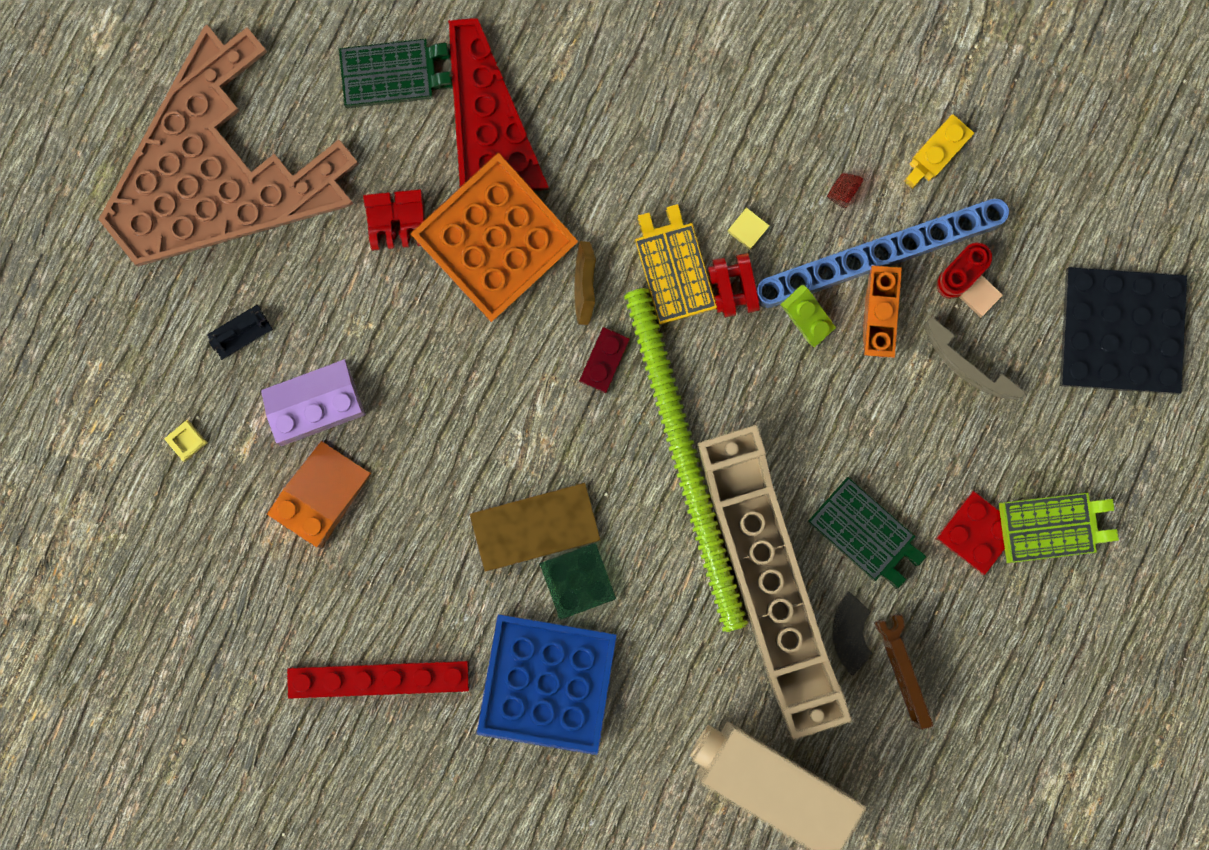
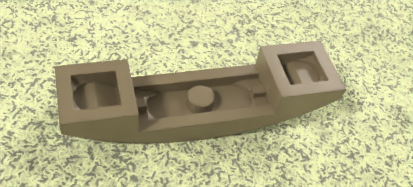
(941, 337)

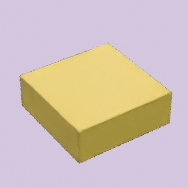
(748, 228)
(186, 440)

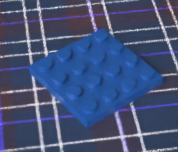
(546, 684)

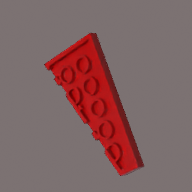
(484, 109)

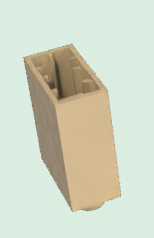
(775, 788)

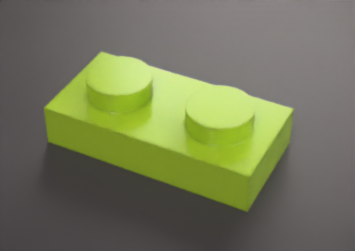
(808, 315)

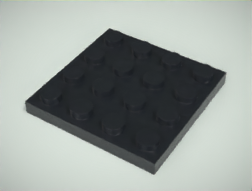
(1123, 330)

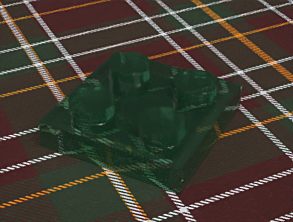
(577, 581)

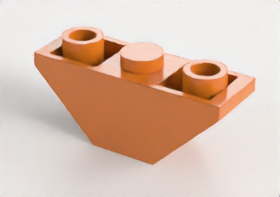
(881, 311)

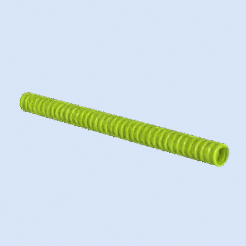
(685, 459)

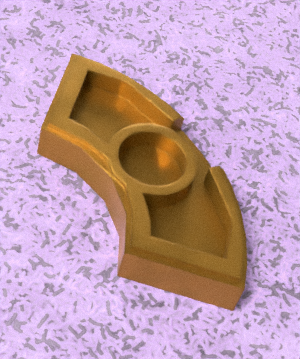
(584, 283)

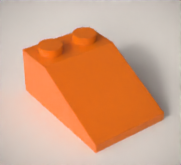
(319, 495)

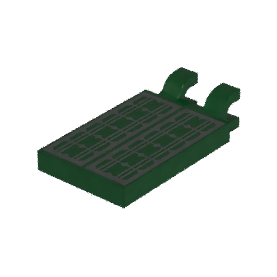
(392, 72)
(865, 533)

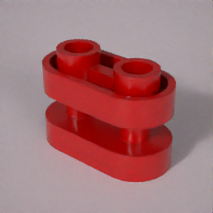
(964, 270)
(720, 275)

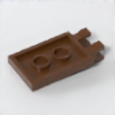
(904, 672)

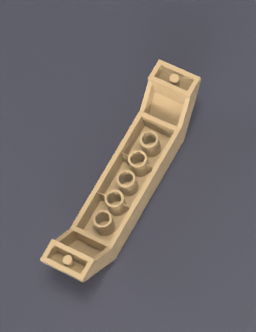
(771, 583)

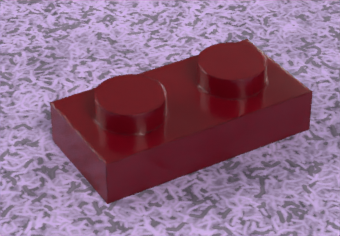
(604, 360)

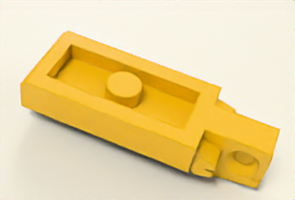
(938, 150)

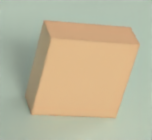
(981, 296)

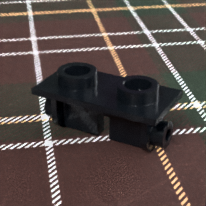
(239, 332)

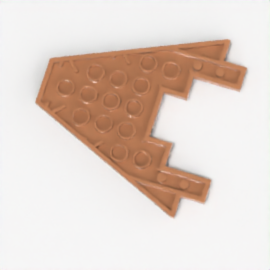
(192, 187)

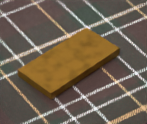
(534, 527)

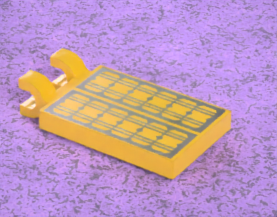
(674, 268)

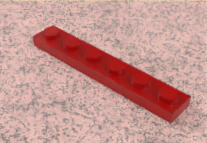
(378, 679)

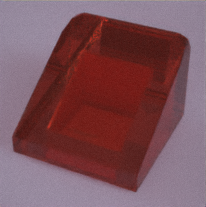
(844, 189)

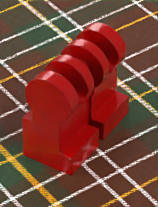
(382, 213)

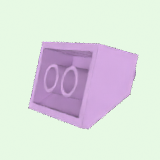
(312, 403)

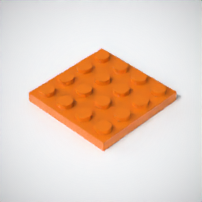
(494, 237)

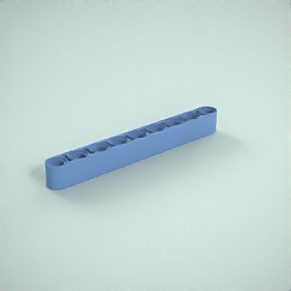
(894, 246)

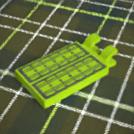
(1053, 527)

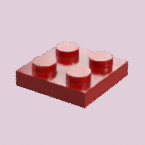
(974, 533)

